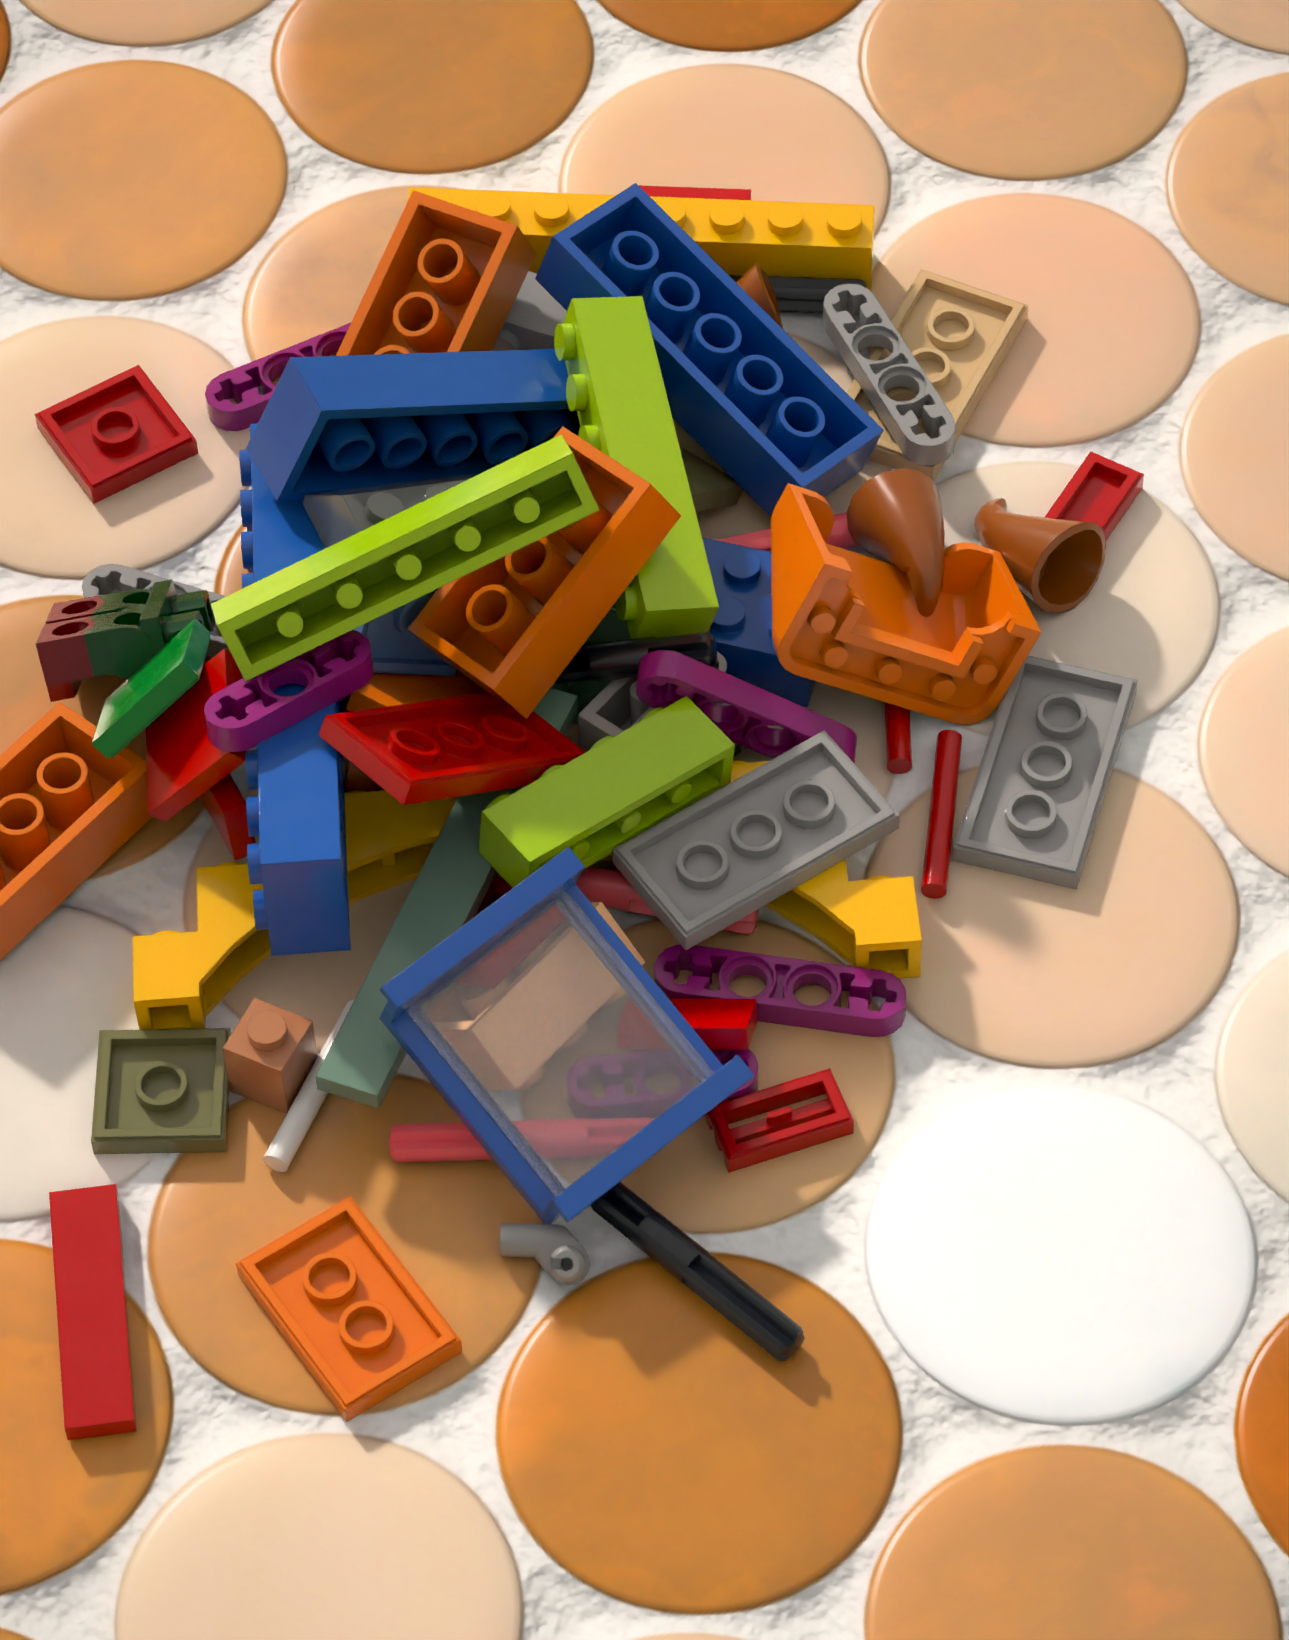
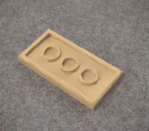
(959, 343)

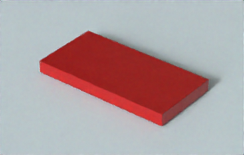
(447, 746)

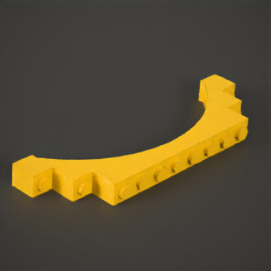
(189, 973)

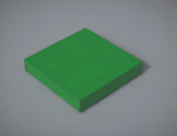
(152, 689)

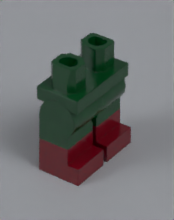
(113, 633)

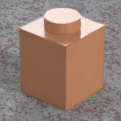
(270, 1055)

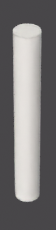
(301, 1111)

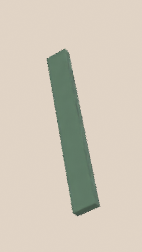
(439, 903)

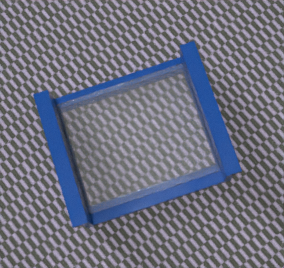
(555, 1043)

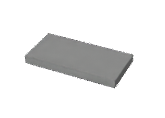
(1045, 772)
(755, 839)

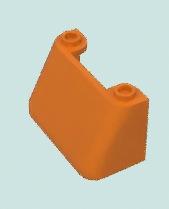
(860, 626)

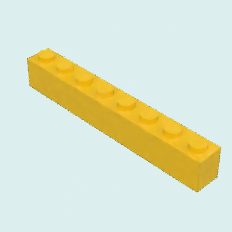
(736, 234)

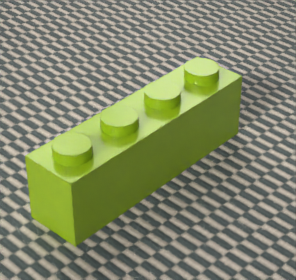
(608, 792)

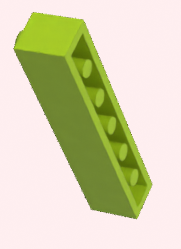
(627, 416)
(403, 557)

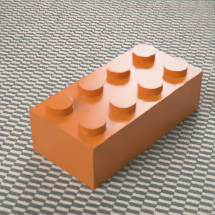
(440, 283)
(535, 608)
(60, 816)

